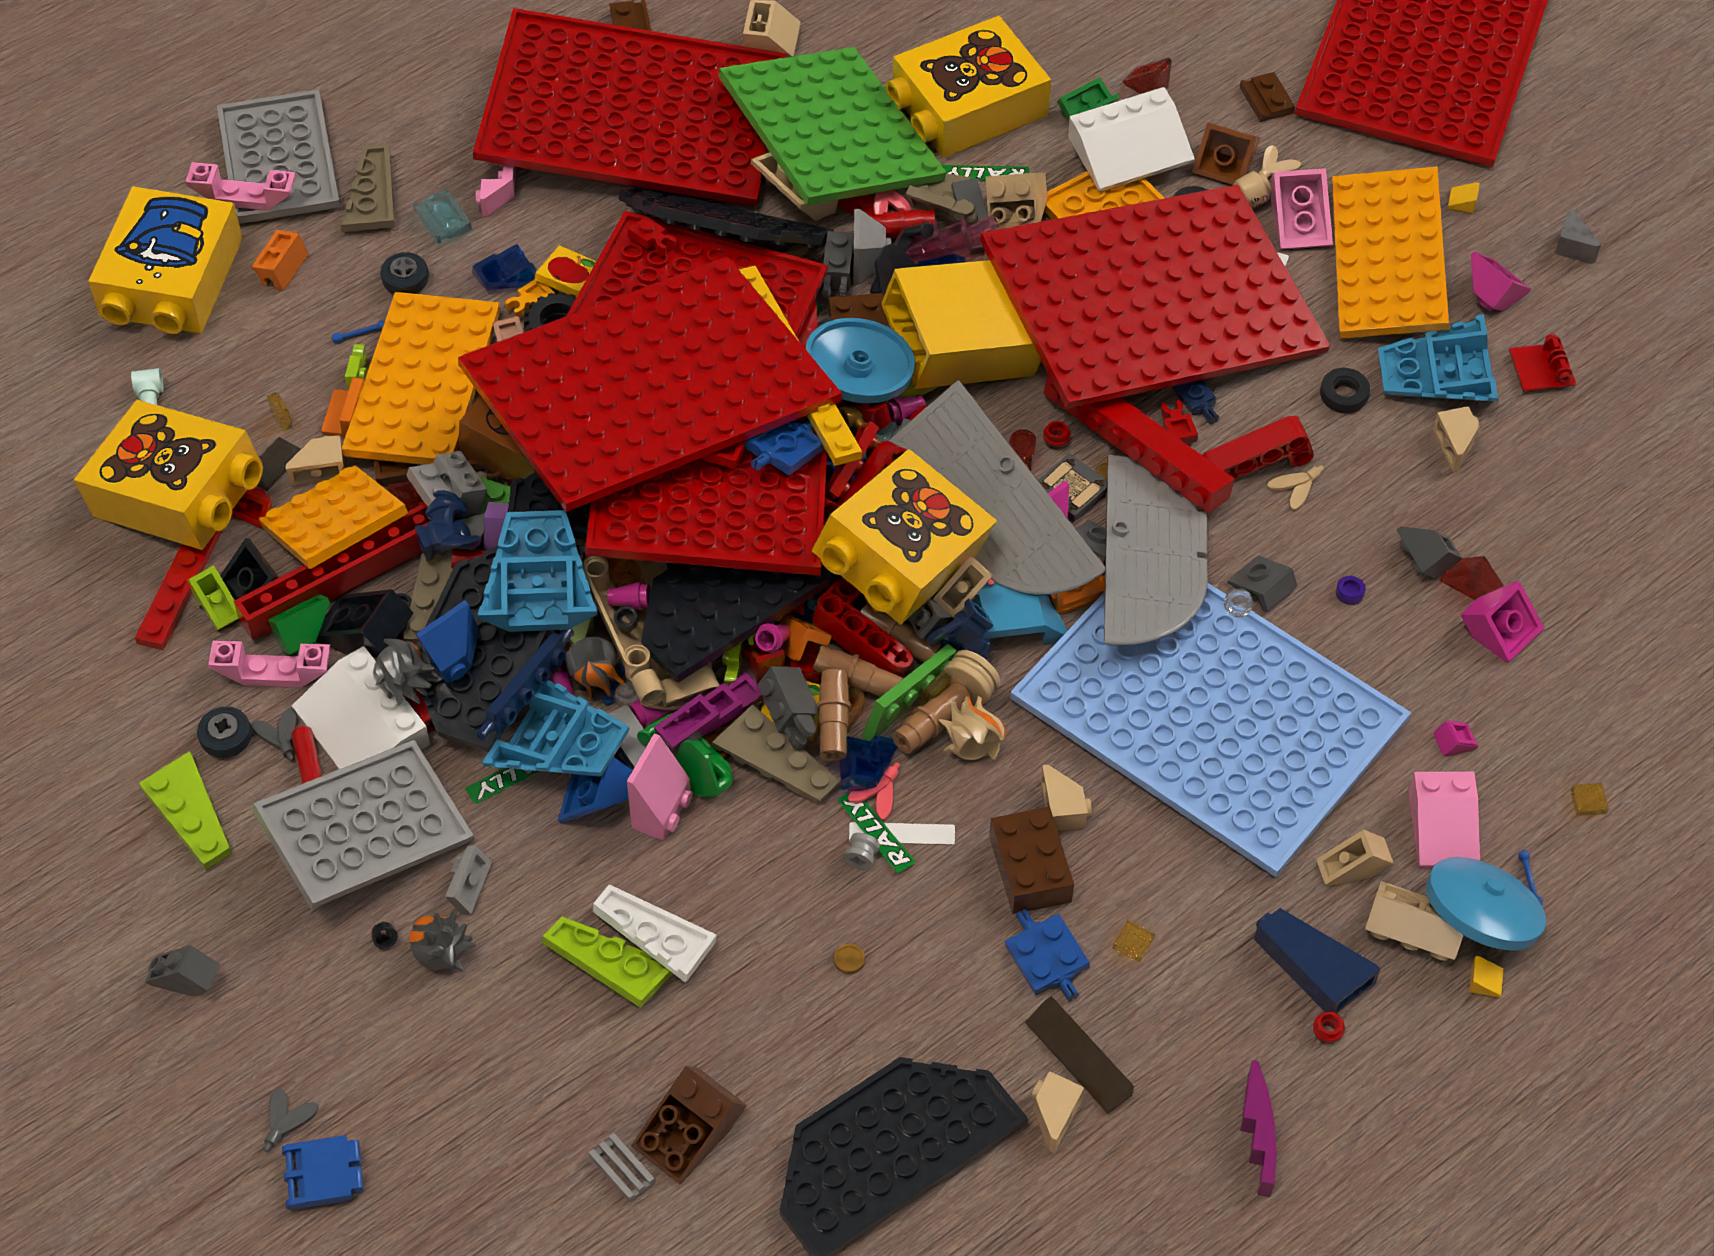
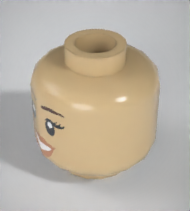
(1255, 188)

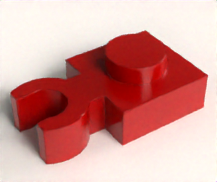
(649, 234)
(1178, 424)
(807, 662)

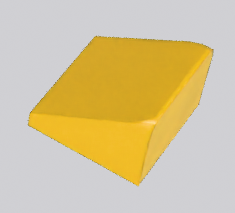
(1464, 197)
(1486, 978)

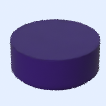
(1350, 590)

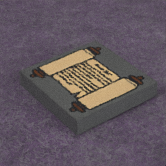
(1084, 484)

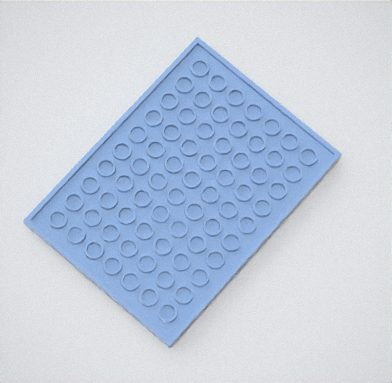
(1218, 722)

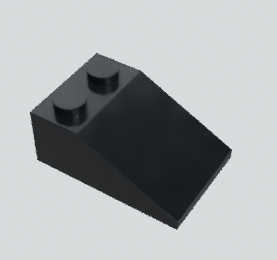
(364, 621)

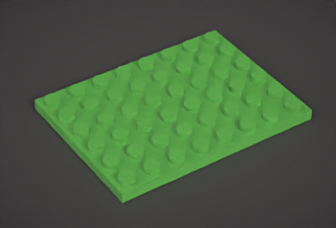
(831, 125)

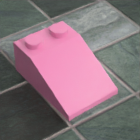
(1301, 208)
(657, 790)
(1444, 816)

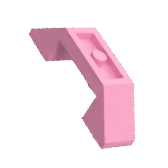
(498, 191)
(249, 195)
(269, 670)

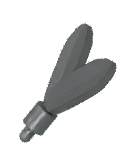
(282, 738)
(283, 1123)

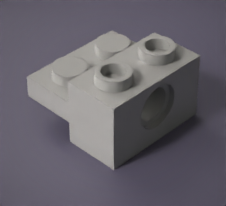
(452, 474)

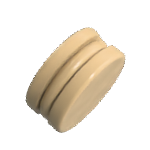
(974, 673)

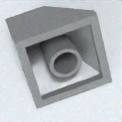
(868, 242)

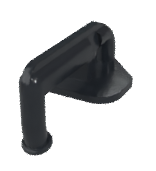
(894, 256)

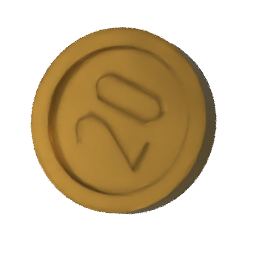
(849, 958)

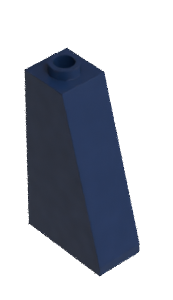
(1315, 961)

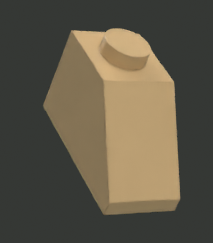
(1456, 434)
(316, 461)
(963, 585)
(1065, 800)
(1355, 859)
(1055, 1107)

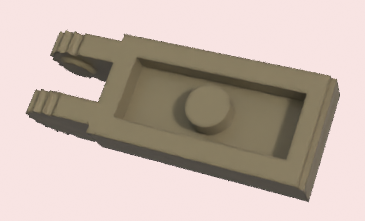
(943, 206)

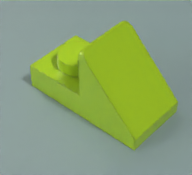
(214, 597)

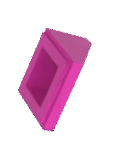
(1454, 738)

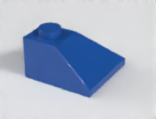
(451, 642)
(592, 793)

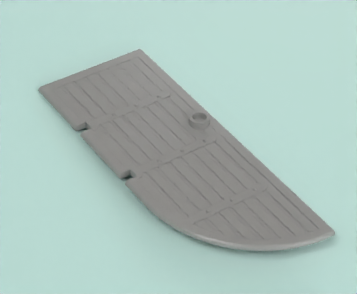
(1033, 541)
(1150, 556)

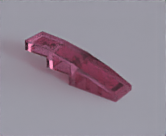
(950, 239)

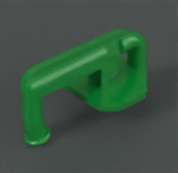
(699, 762)

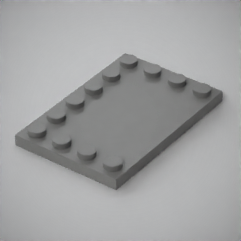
(281, 136)
(362, 823)

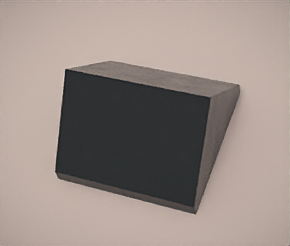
(247, 571)

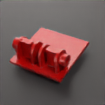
(1543, 365)

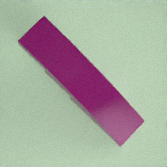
(709, 712)
(1259, 1120)

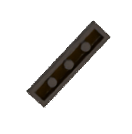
(1080, 1055)

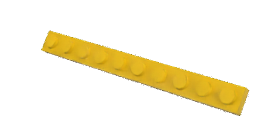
(827, 420)

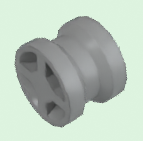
(861, 851)

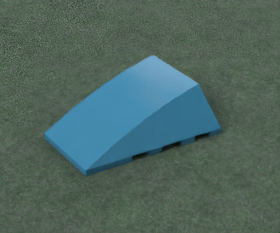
(1441, 364)
(536, 576)
(1019, 614)
(560, 736)

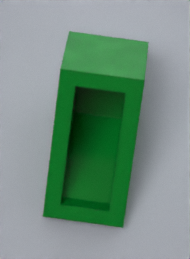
(299, 624)

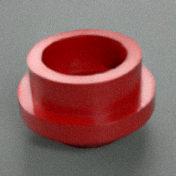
(1056, 428)
(1328, 1019)

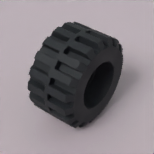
(547, 310)

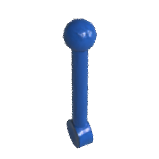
(338, 337)
(610, 700)
(1524, 856)

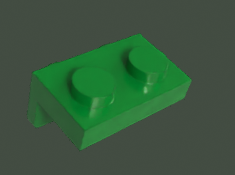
(1086, 98)

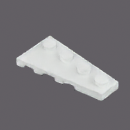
(662, 935)

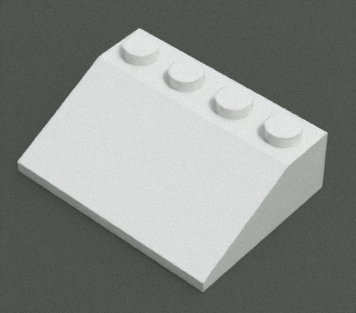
(1130, 139)
(355, 716)

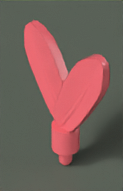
(893, 198)
(883, 790)

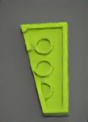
(186, 807)
(607, 959)

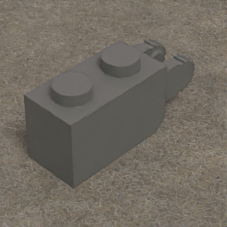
(839, 258)
(789, 703)

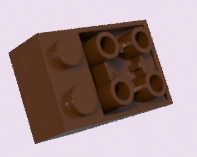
(688, 1123)

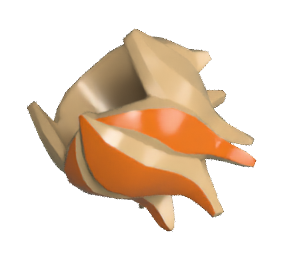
(974, 731)

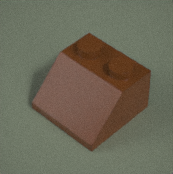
(1225, 153)

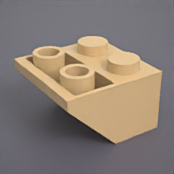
(771, 27)
(1016, 198)

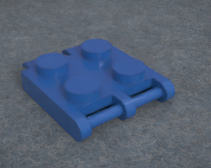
(323, 1171)

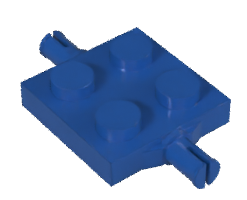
(785, 447)
(1047, 954)

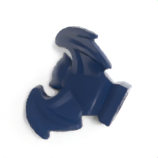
(442, 531)
(965, 630)

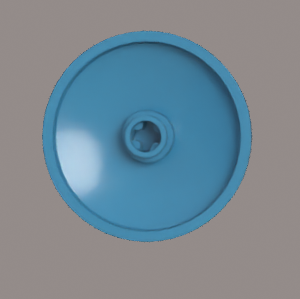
(862, 359)
(1485, 903)

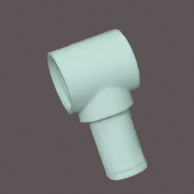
(147, 384)

